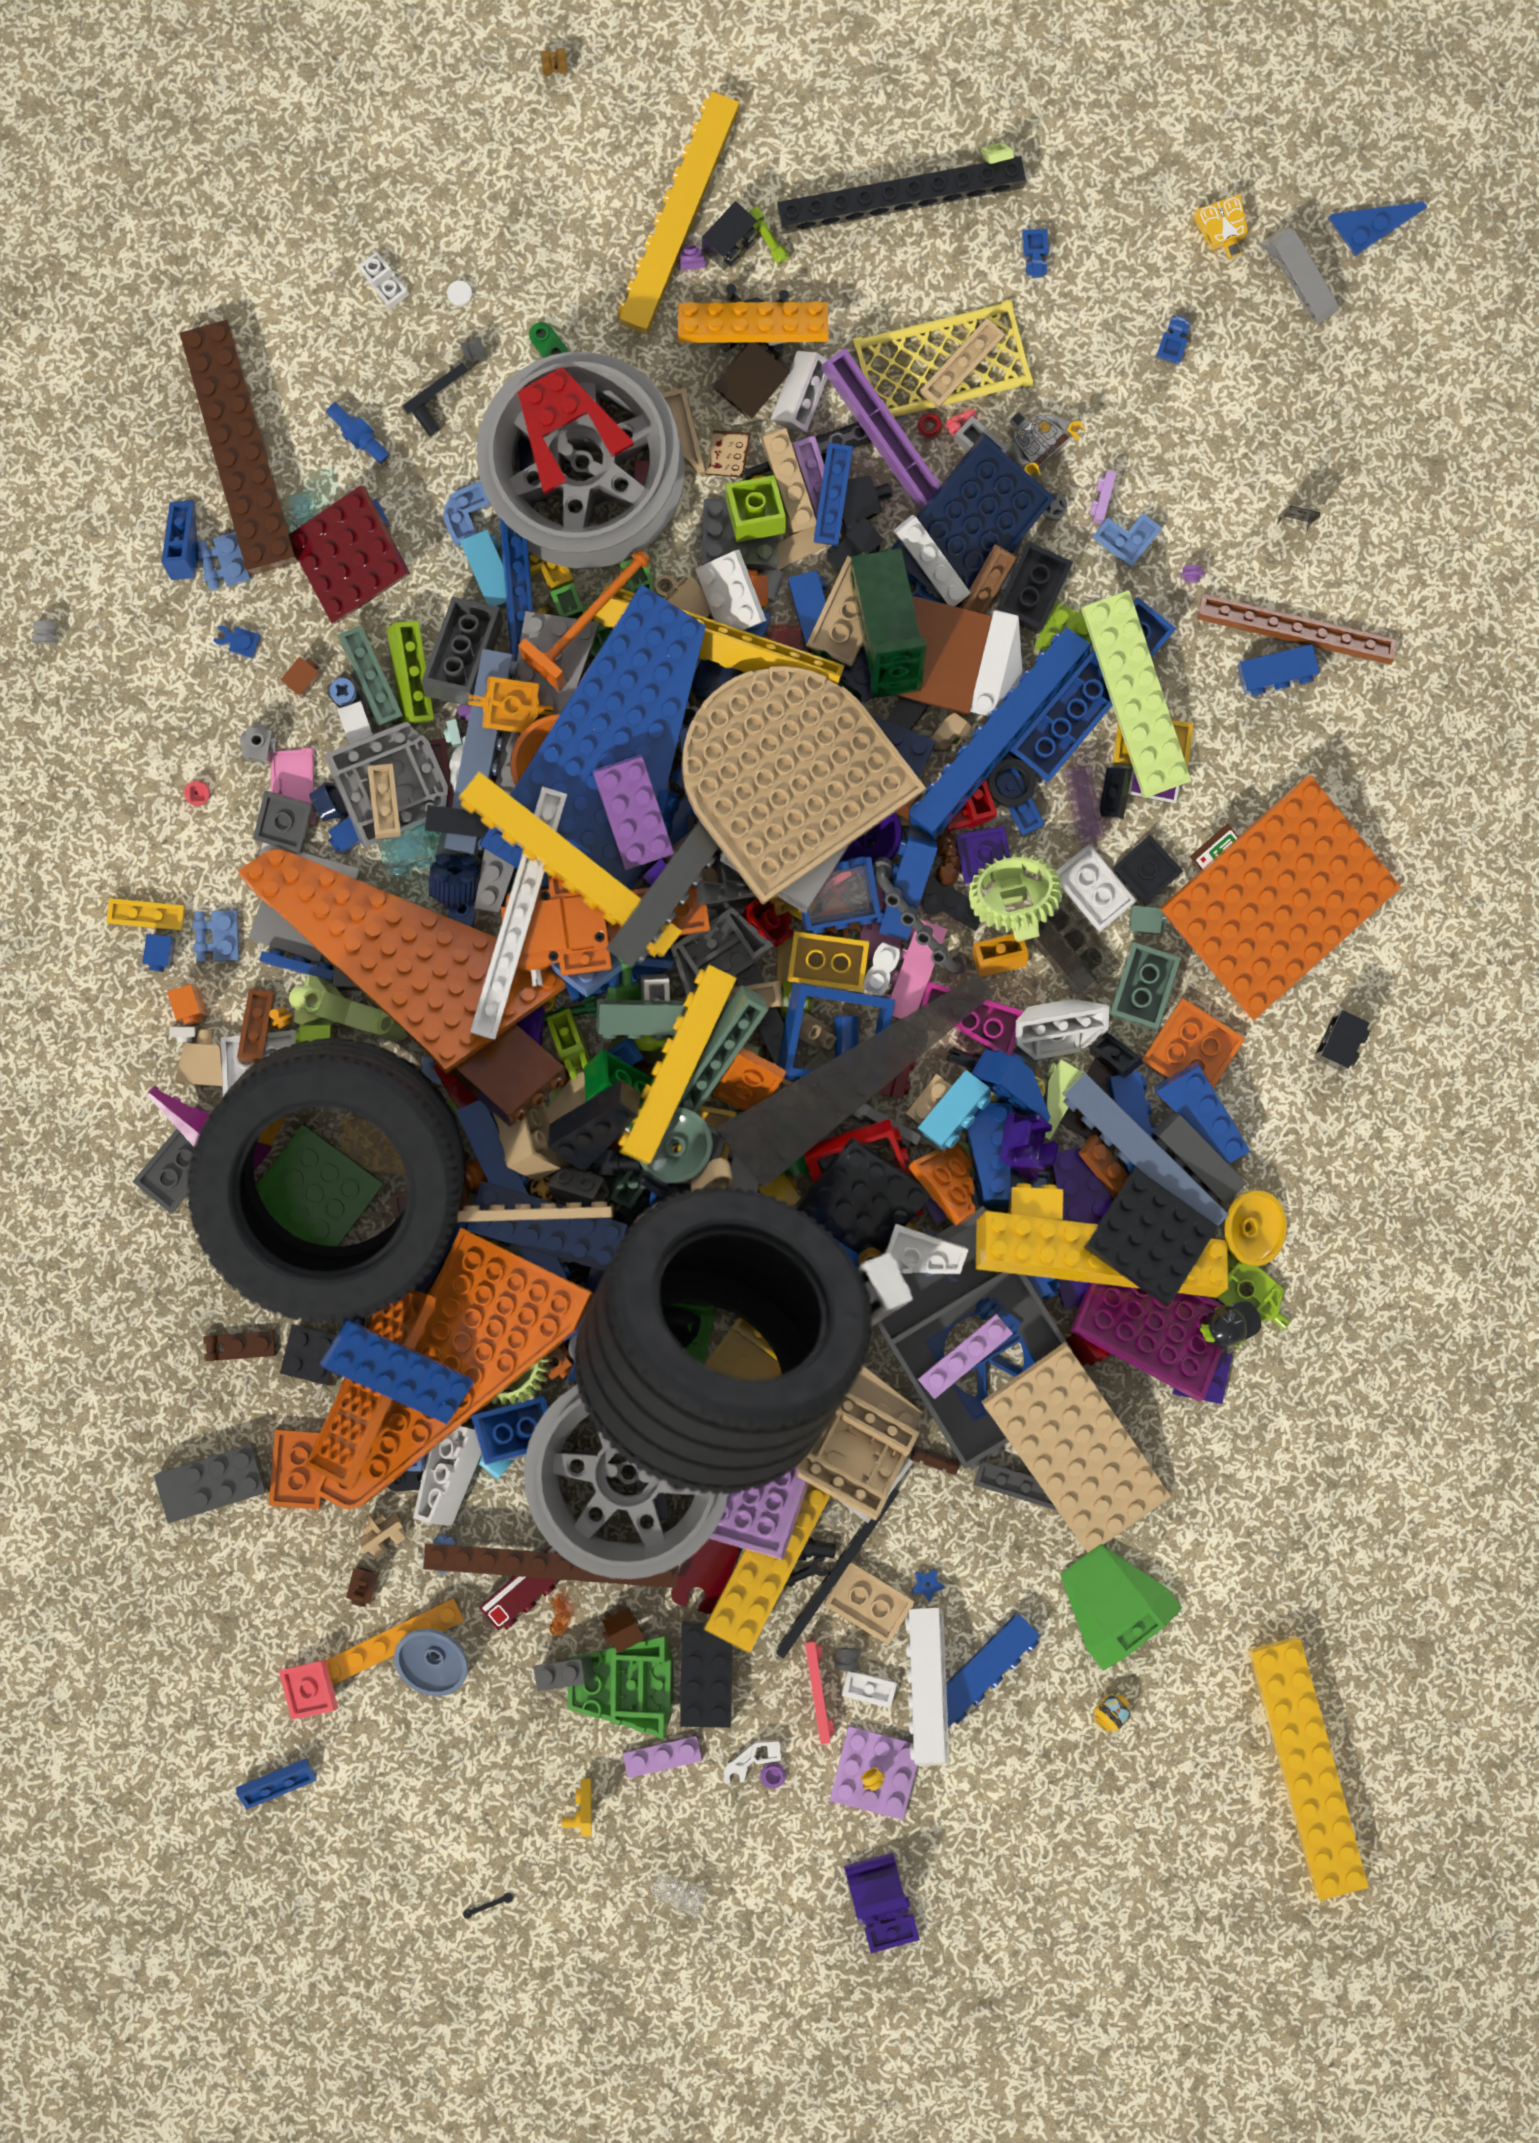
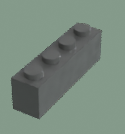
(1198, 1158)

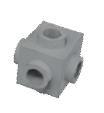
(262, 751)

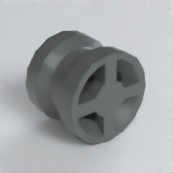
(473, 351)
(1058, 503)
(847, 1659)

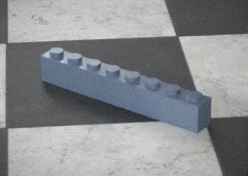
(480, 743)
(1137, 1145)

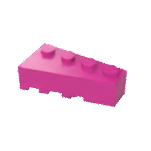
(989, 1025)

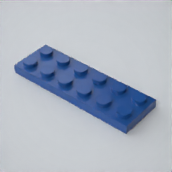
(397, 1372)

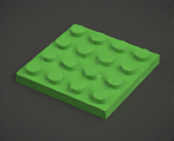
(316, 1189)

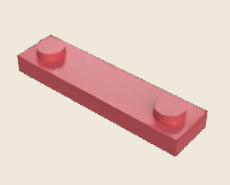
(825, 1727)

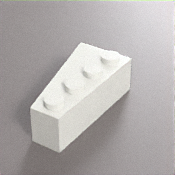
(447, 1476)

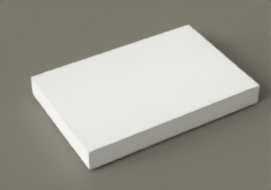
(1094, 888)

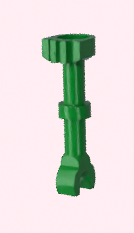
(588, 1008)

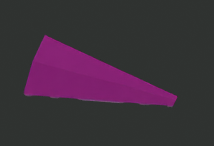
(190, 1120)

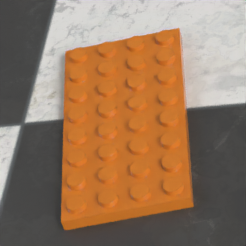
(359, 1411)

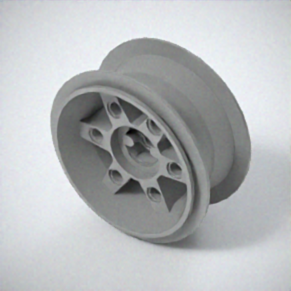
(647, 507)
(576, 1537)

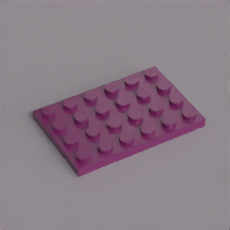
(1152, 1336)

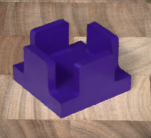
(1024, 1147)

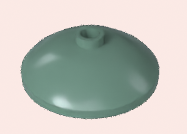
(696, 1148)

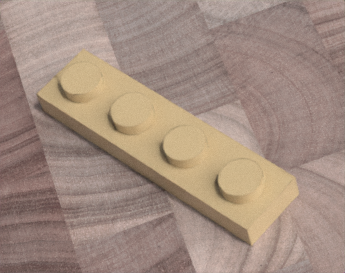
(962, 363)

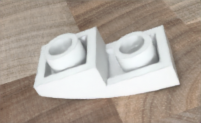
(383, 280)

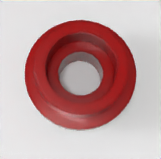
(929, 417)

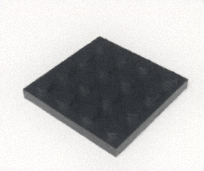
(862, 1198)
(1151, 1237)

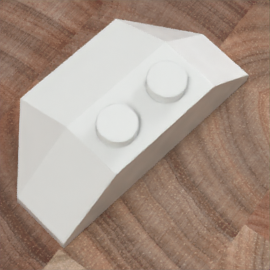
(1060, 1027)

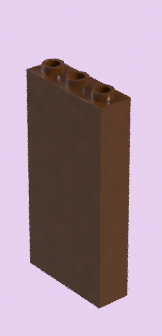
(510, 1074)

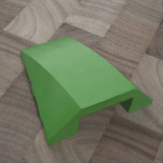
(629, 1687)

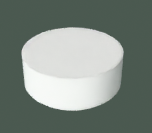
(459, 293)

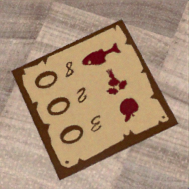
(728, 453)

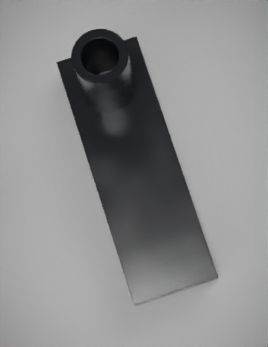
(417, 404)

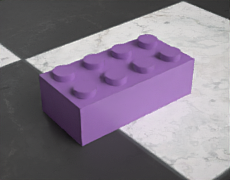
(633, 812)

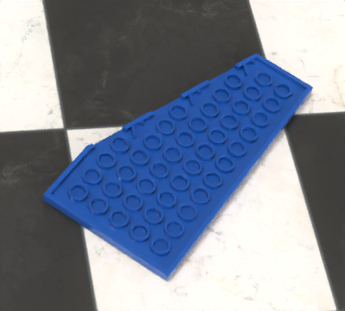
(620, 709)

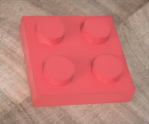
(308, 1689)

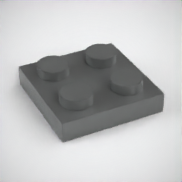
(283, 821)

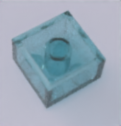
(407, 852)

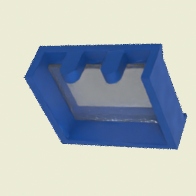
(845, 898)

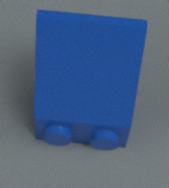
(1011, 1082)
(507, 1430)

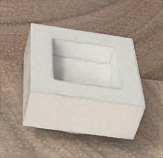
(183, 1033)

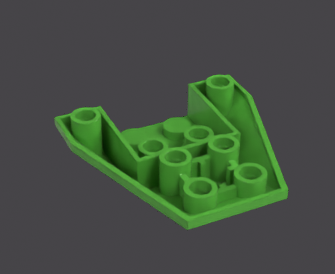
(1115, 1604)

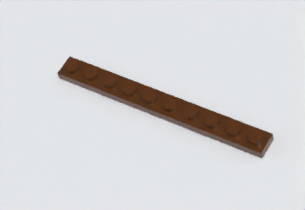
(525, 1564)

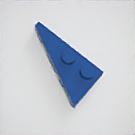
(1366, 227)

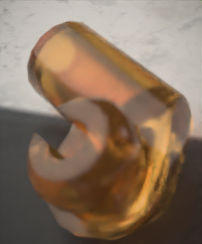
(561, 1619)

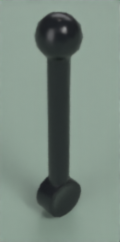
(507, 1898)

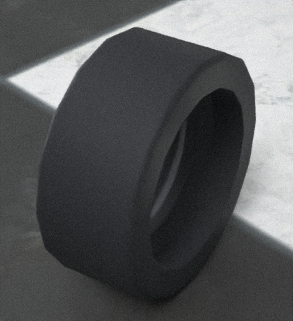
(1030, 783)

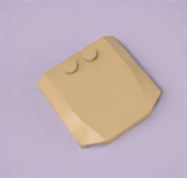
(859, 1456)

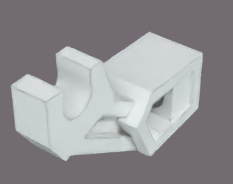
(744, 1759)

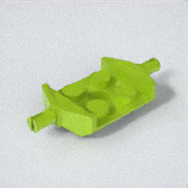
(1265, 1294)

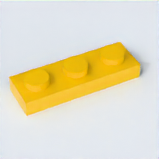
(145, 914)

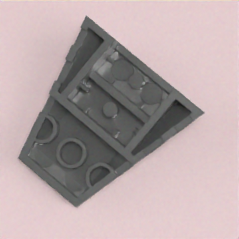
(727, 946)

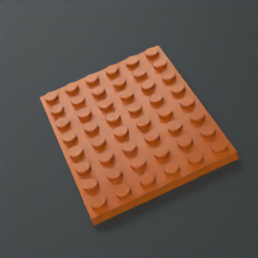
(1280, 897)

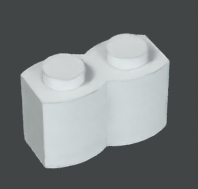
(884, 962)

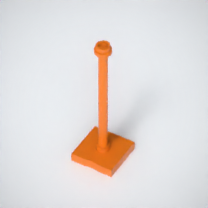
(544, 662)

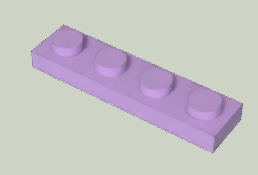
(965, 1356)

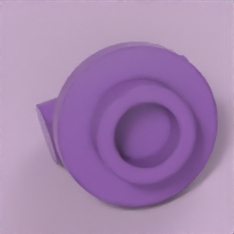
(692, 258)

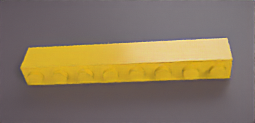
(677, 1064)

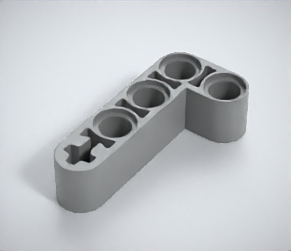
(1301, 273)

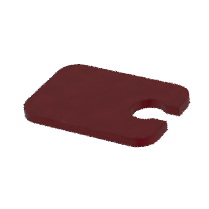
(708, 1570)

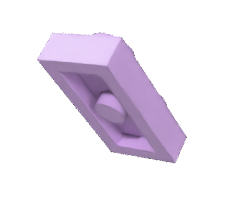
(1105, 487)

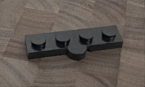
(950, 901)

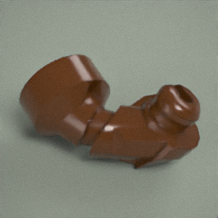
(948, 870)

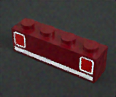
(514, 1597)

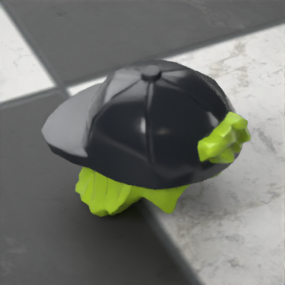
(1231, 1325)

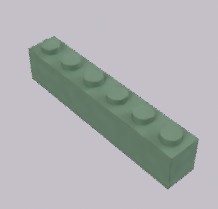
(639, 1017)

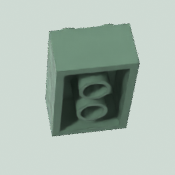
(1144, 986)

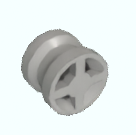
(45, 632)

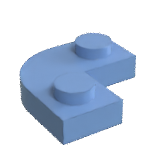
(460, 506)

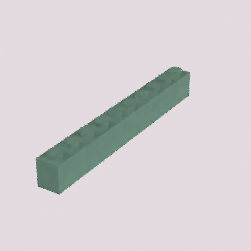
(722, 1047)

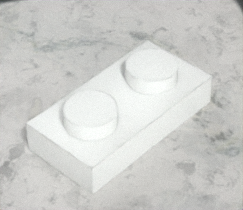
(869, 1688)

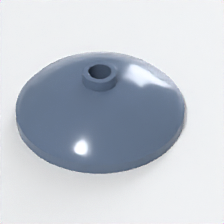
(424, 1669)

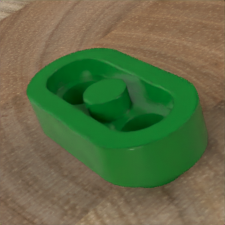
(549, 342)

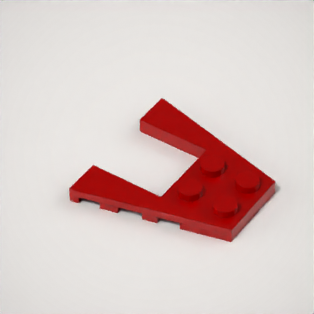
(554, 404)

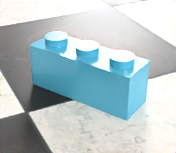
(486, 566)
(955, 1111)

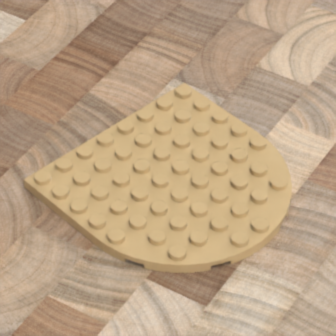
(789, 773)

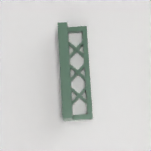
(370, 676)

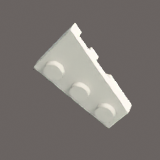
(924, 1253)

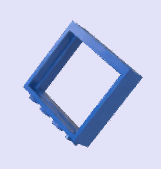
(795, 1012)

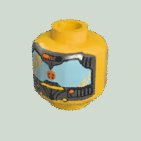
(1112, 1712)

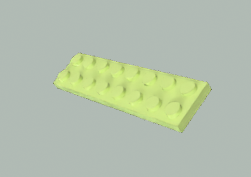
(1136, 694)

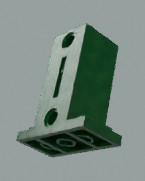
(888, 622)

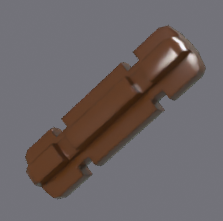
(935, 1460)

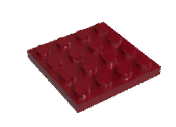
(348, 554)

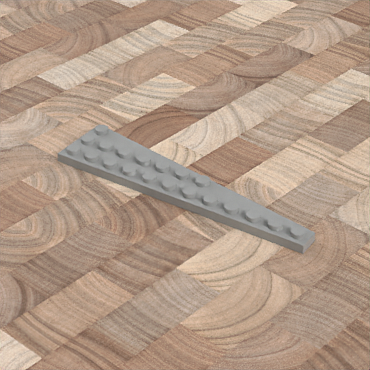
(543, 633)

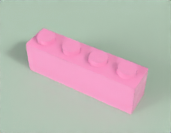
(914, 973)

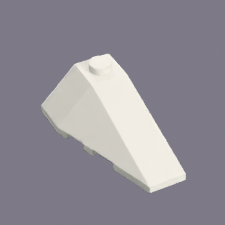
(999, 665)

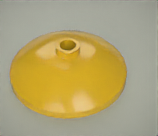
(1264, 1228)

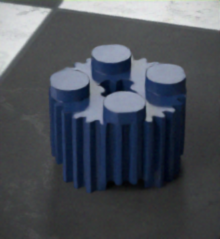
(454, 880)

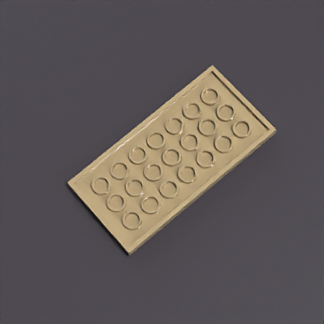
(1076, 1448)

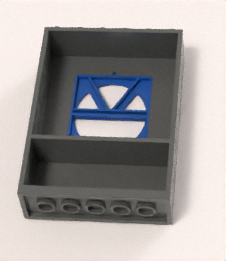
(922, 1326)

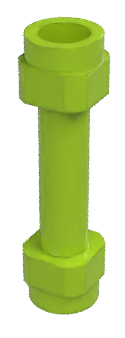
(778, 252)

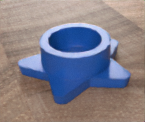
(922, 1579)

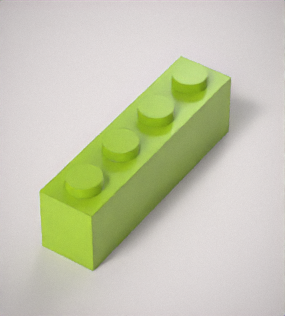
(408, 671)

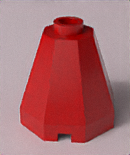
(769, 925)

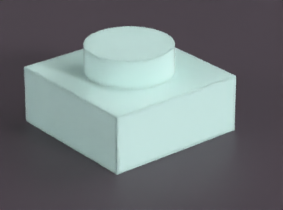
(452, 733)

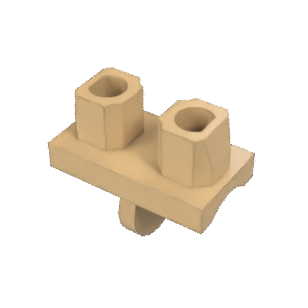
(816, 1032)
(378, 1531)

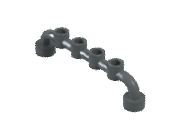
(958, 961)

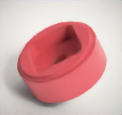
(196, 793)

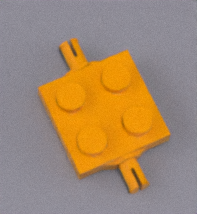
(509, 704)

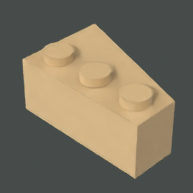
(883, 1397)

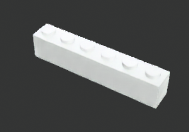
(928, 1687)

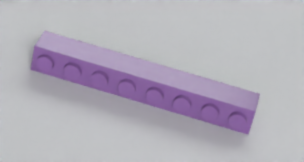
(881, 427)

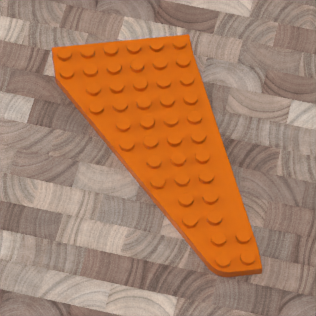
(401, 955)
(489, 1323)

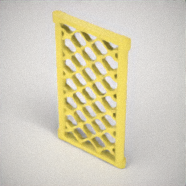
(1005, 307)

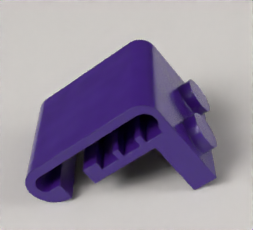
(876, 1889)

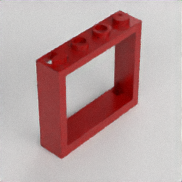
(863, 1135)

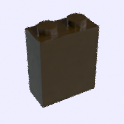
(751, 378)

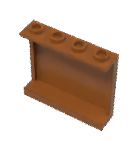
(952, 656)

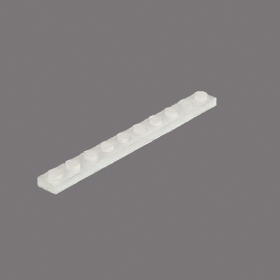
(514, 926)

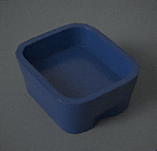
(328, 802)

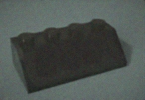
(1075, 949)

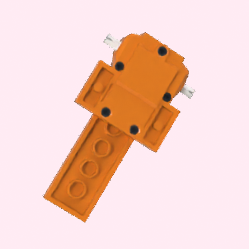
(577, 936)

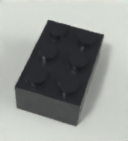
(1034, 586)

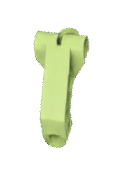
(323, 1004)

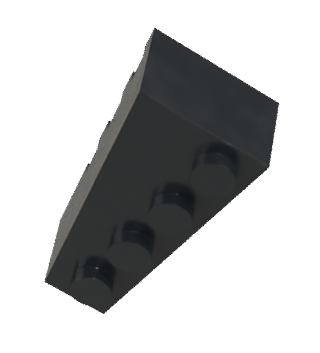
(594, 1125)

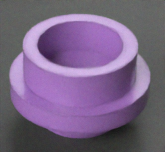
(1192, 573)
(773, 1775)

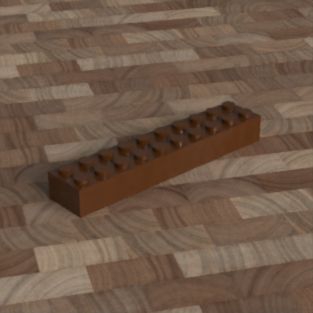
(238, 447)

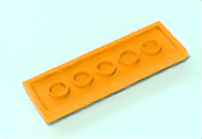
(753, 322)

